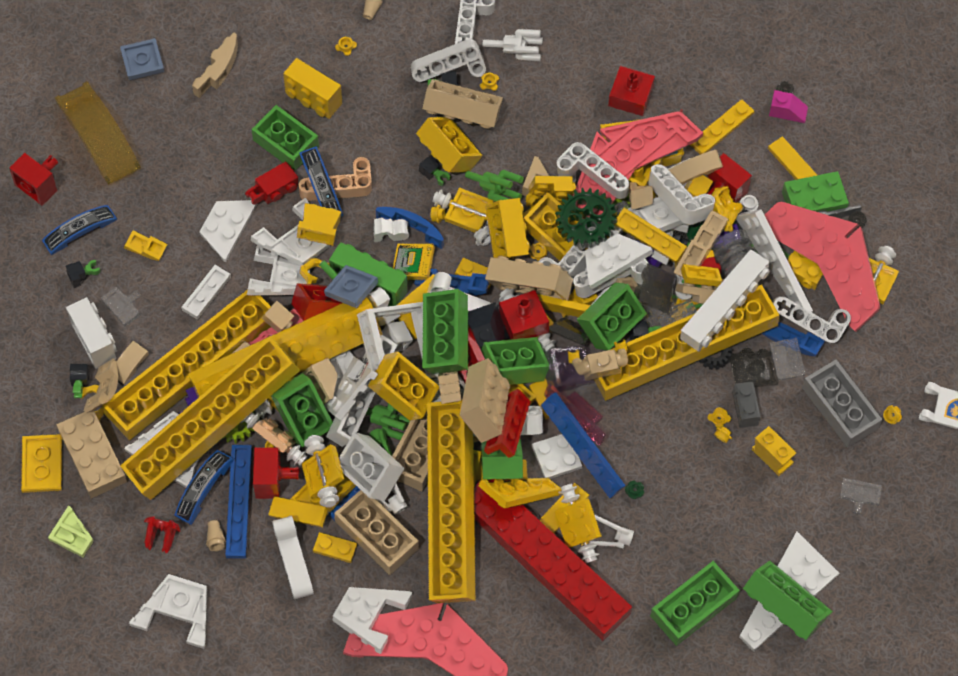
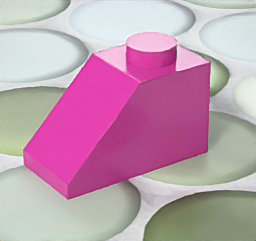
(788, 107)

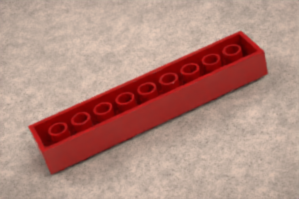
(552, 564)

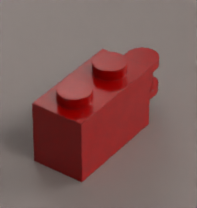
(273, 184)

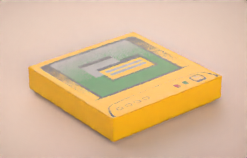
(414, 260)

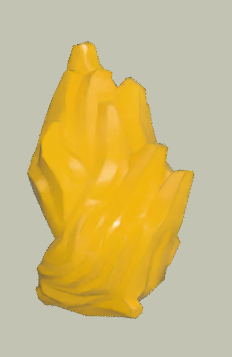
(725, 206)

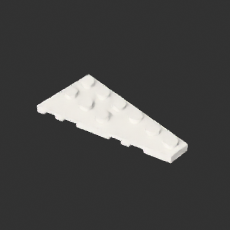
(768, 247)
(805, 567)

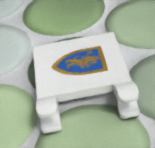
(946, 406)

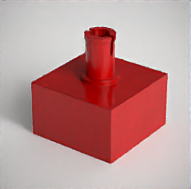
(631, 91)
(730, 175)
(35, 178)
(311, 300)
(524, 316)
(269, 473)

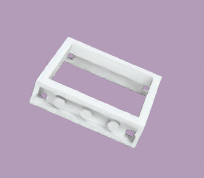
(371, 334)

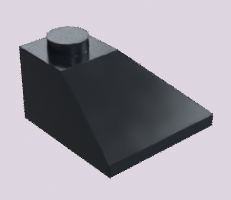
(487, 324)

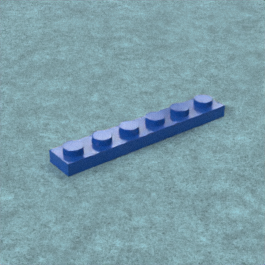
(583, 445)
(238, 502)

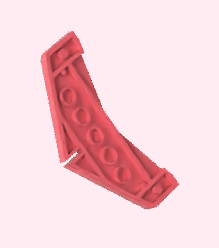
(637, 145)
(840, 258)
(444, 642)

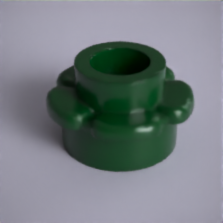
(634, 494)

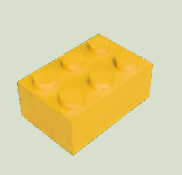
(312, 88)
(448, 144)
(543, 226)
(507, 228)
(403, 386)

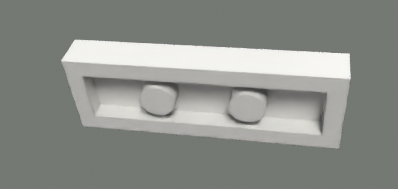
(206, 292)

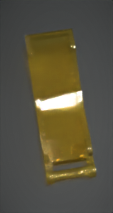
(98, 132)

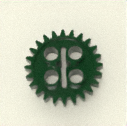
(579, 232)

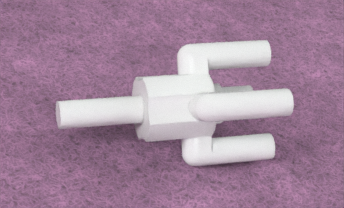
(517, 44)

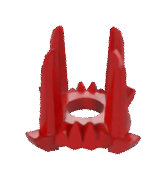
(169, 528)

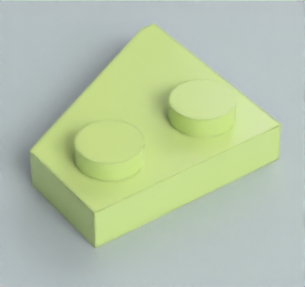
(71, 534)

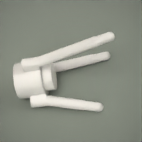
(396, 503)
(623, 535)

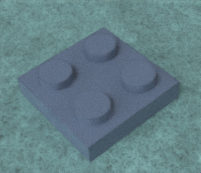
(142, 59)
(351, 286)

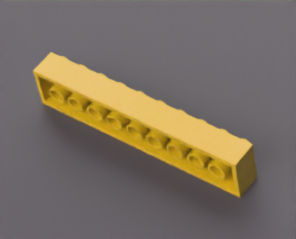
(304, 343)
(665, 352)
(168, 378)
(209, 418)
(450, 505)

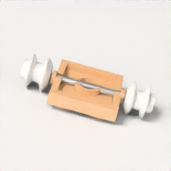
(282, 440)

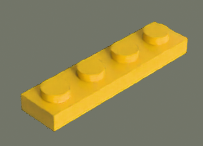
(723, 127)
(650, 235)

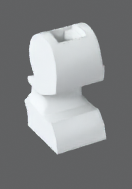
(396, 229)
(379, 299)

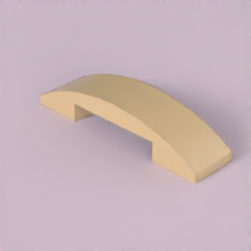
(697, 166)
(108, 378)

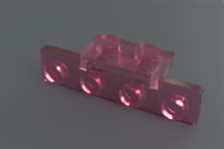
(583, 412)

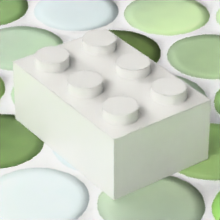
(92, 332)
(370, 466)

